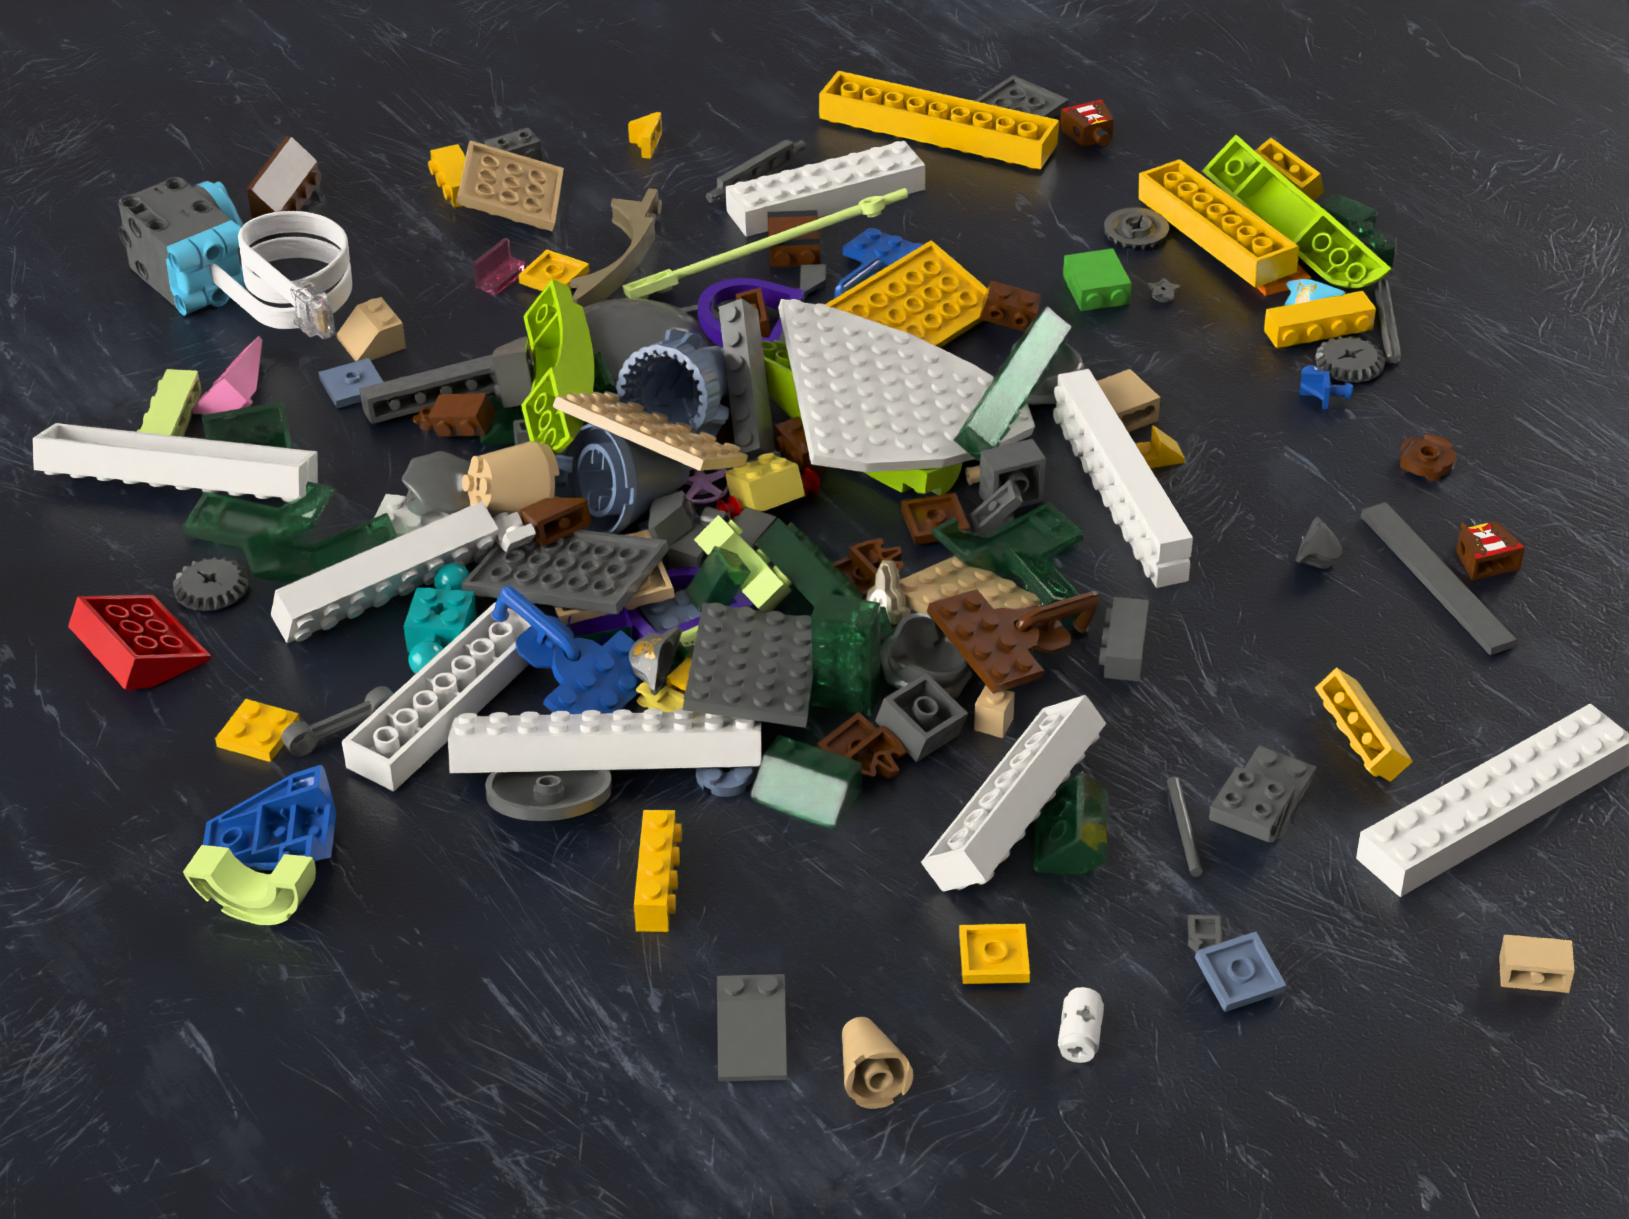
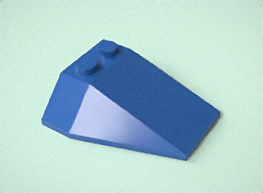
(283, 819)

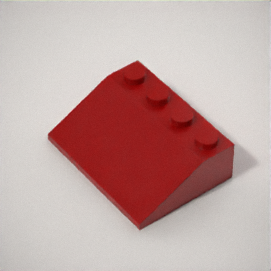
(135, 639)

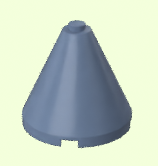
(618, 477)

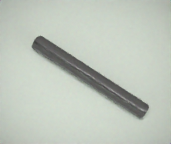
(1387, 321)

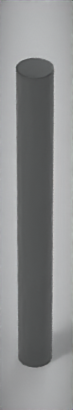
(1184, 827)

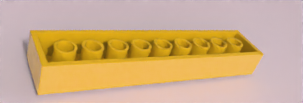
(939, 119)

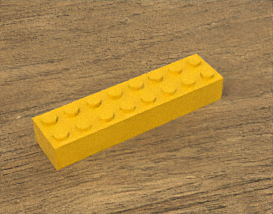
(1218, 223)

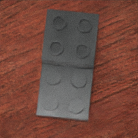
(1262, 794)

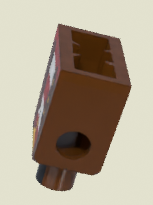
(1088, 123)
(1488, 549)

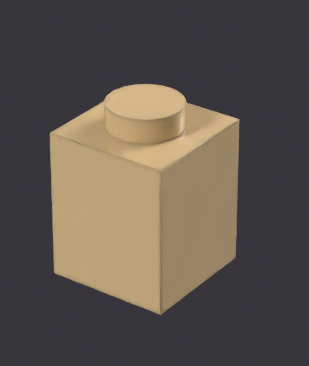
(994, 712)

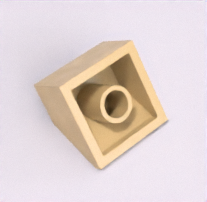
(372, 331)

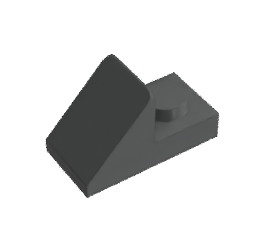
(997, 509)

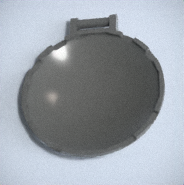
(629, 324)

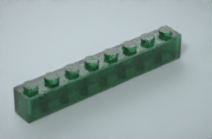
(1013, 384)

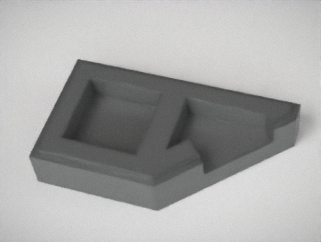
(812, 278)
(1204, 931)

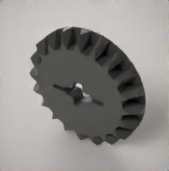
(1124, 228)
(1367, 360)
(194, 592)

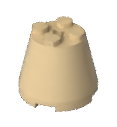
(512, 477)

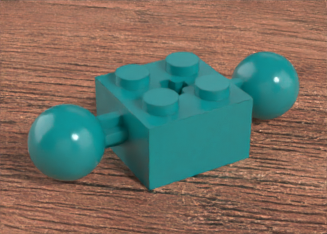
(438, 615)

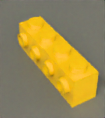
(1319, 319)
(1363, 725)
(656, 870)

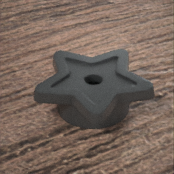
(1163, 290)

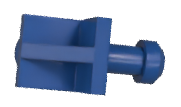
(1318, 384)

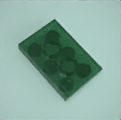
(1039, 576)

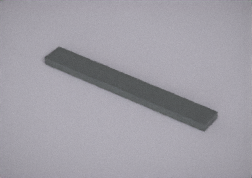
(1439, 579)

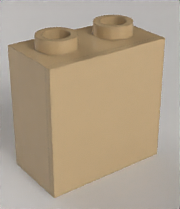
(1131, 399)

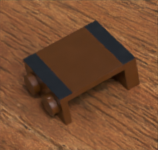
(797, 251)

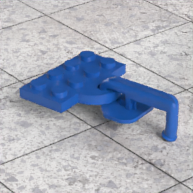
(875, 252)
(587, 672)

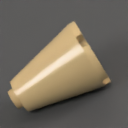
(873, 1065)

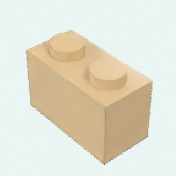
(1536, 963)

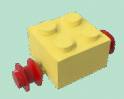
(766, 484)

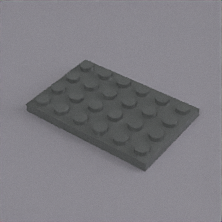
(573, 572)
(751, 665)

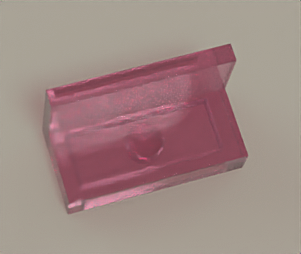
(497, 268)

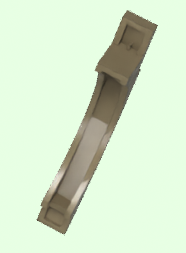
(638, 222)

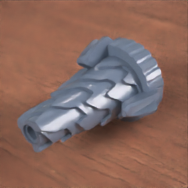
(678, 381)

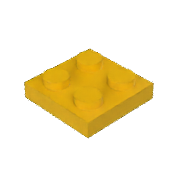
(552, 266)
(256, 730)
(994, 953)

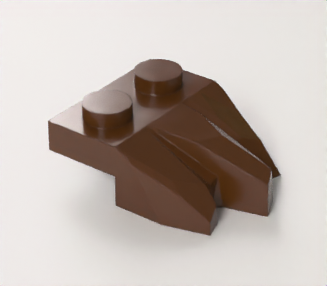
(864, 562)
(866, 744)

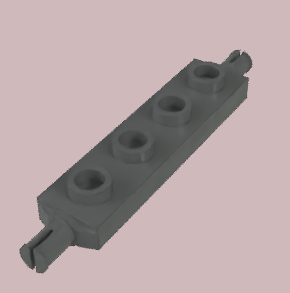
(764, 164)

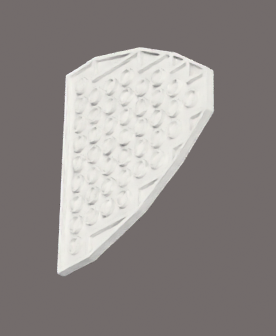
(880, 394)

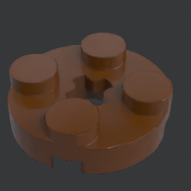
(1415, 456)

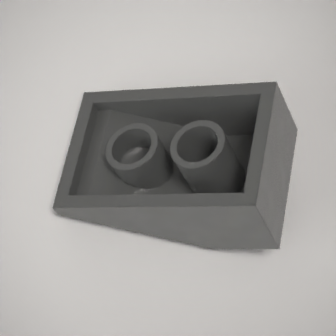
(751, 1027)

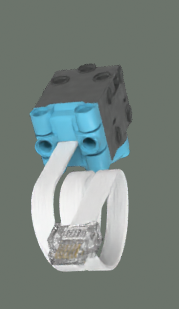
(188, 247)

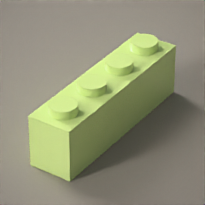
(172, 403)

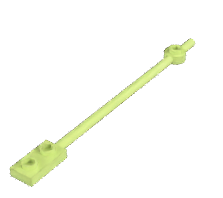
(666, 279)

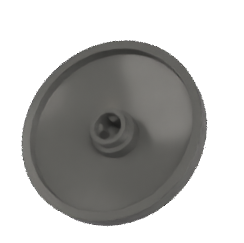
(547, 793)

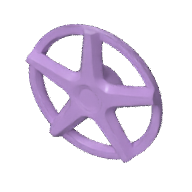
(702, 484)

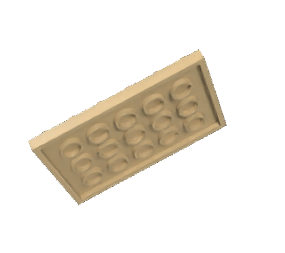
(651, 430)

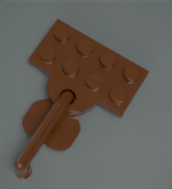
(1002, 640)

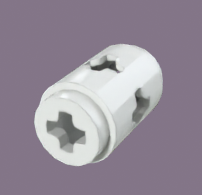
(1081, 1025)

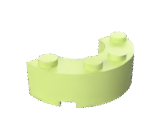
(764, 585)
(248, 893)

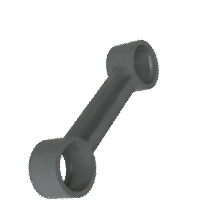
(332, 724)

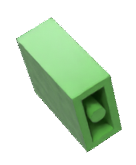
(1097, 279)

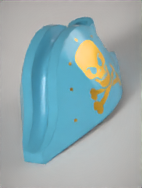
(1308, 290)

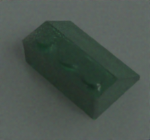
(250, 425)
(807, 782)
(1072, 828)

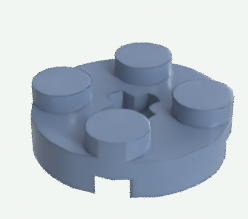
(726, 783)

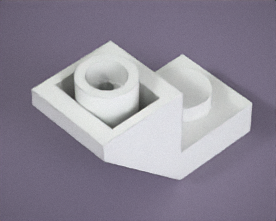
(512, 531)

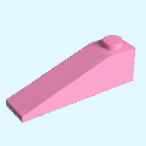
(235, 385)

